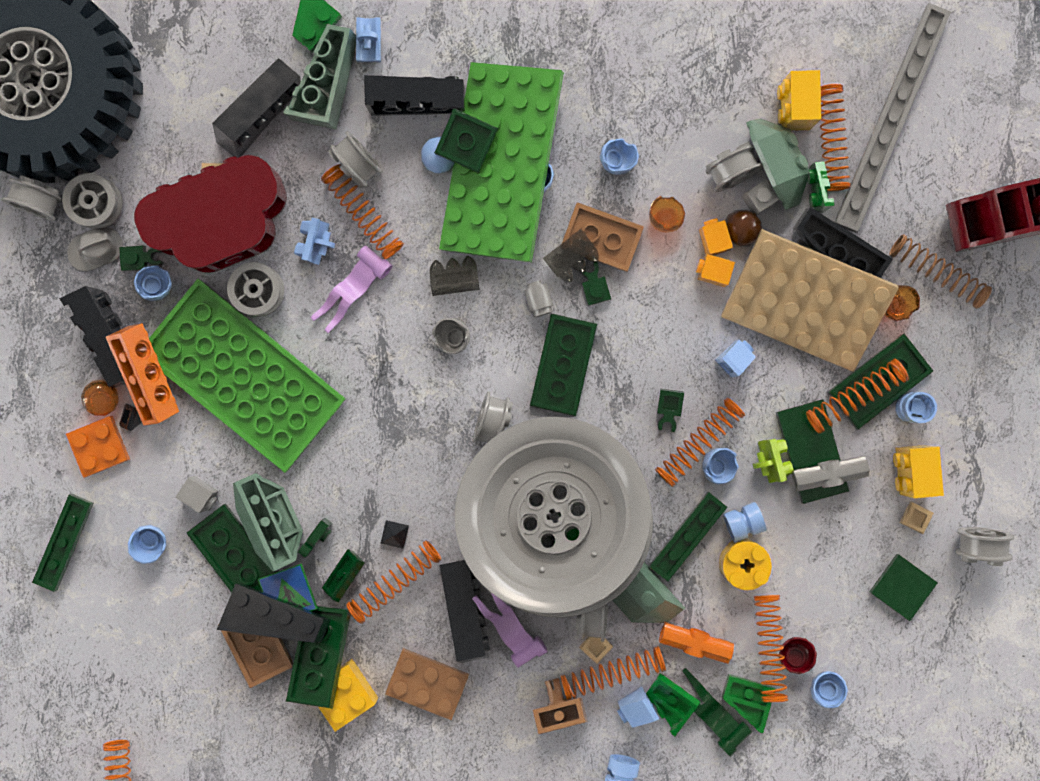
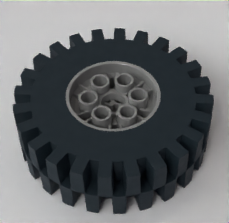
(92, 93)

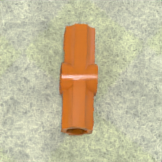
(696, 642)

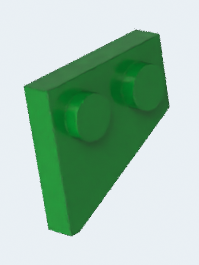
(312, 21)
(819, 184)
(746, 699)
(672, 702)

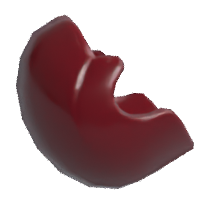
(799, 655)

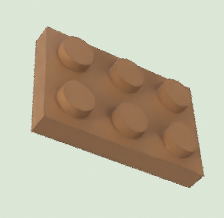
(612, 236)
(258, 656)
(427, 684)

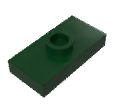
(343, 575)

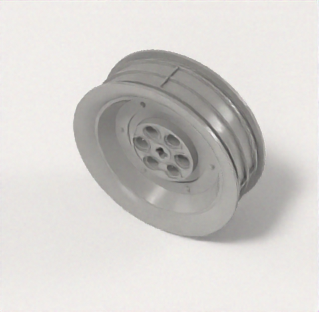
(536, 461)

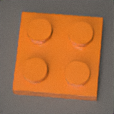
(97, 446)

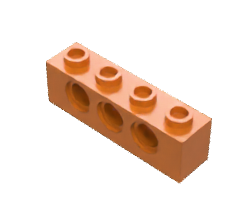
(142, 374)

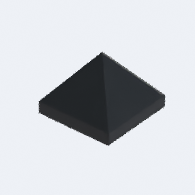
(129, 418)
(394, 534)

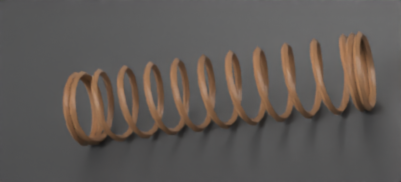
(981, 297)

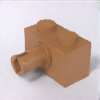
(559, 711)

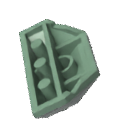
(781, 160)
(268, 520)
(648, 599)

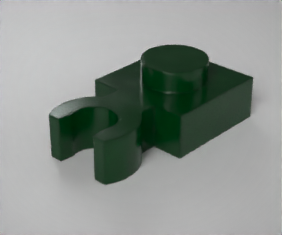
(135, 258)
(595, 288)
(669, 405)
(320, 533)

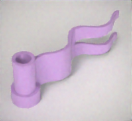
(354, 285)
(512, 632)

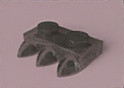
(571, 254)
(454, 278)

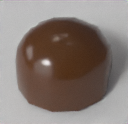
(743, 227)

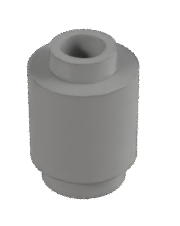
(538, 299)

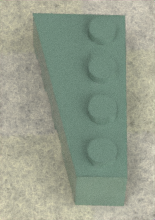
(325, 80)

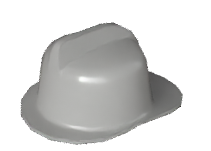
(94, 249)

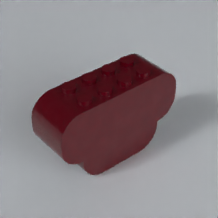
(214, 215)
(995, 216)

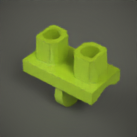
(770, 460)

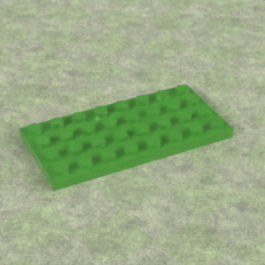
(501, 206)
(243, 375)

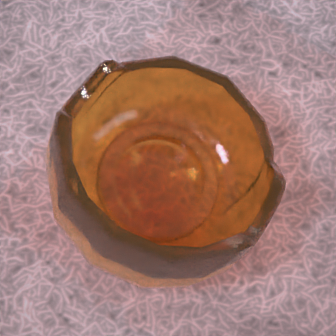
(666, 214)
(903, 304)
(99, 398)

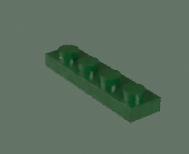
(687, 536)
(62, 542)

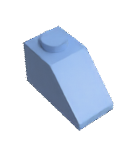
(736, 358)
(637, 709)

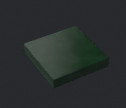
(466, 140)
(903, 587)

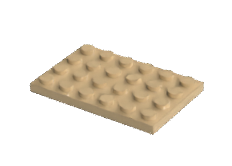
(808, 300)

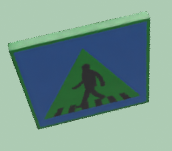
(290, 586)

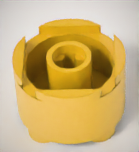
(757, 571)

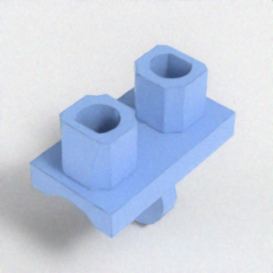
(368, 39)
(316, 241)

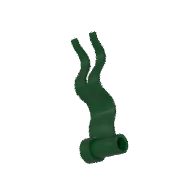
(718, 718)

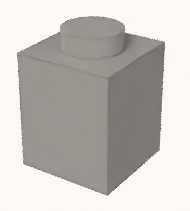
(760, 197)
(197, 494)

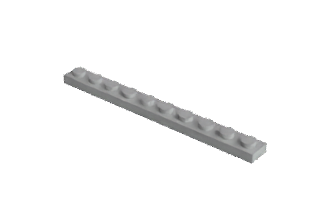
(892, 117)

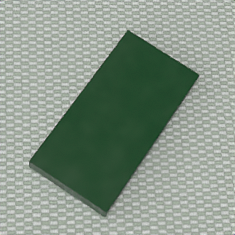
(899, 349)
(563, 364)
(809, 447)
(228, 549)
(319, 664)

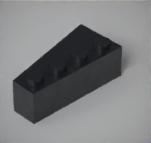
(413, 95)
(255, 108)
(840, 244)
(96, 319)
(463, 613)
(265, 615)

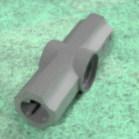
(830, 473)

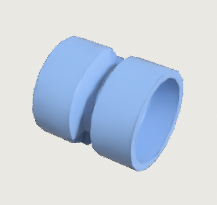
(916, 407)
(744, 522)
(622, 768)

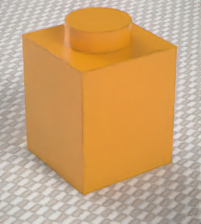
(715, 237)
(715, 270)

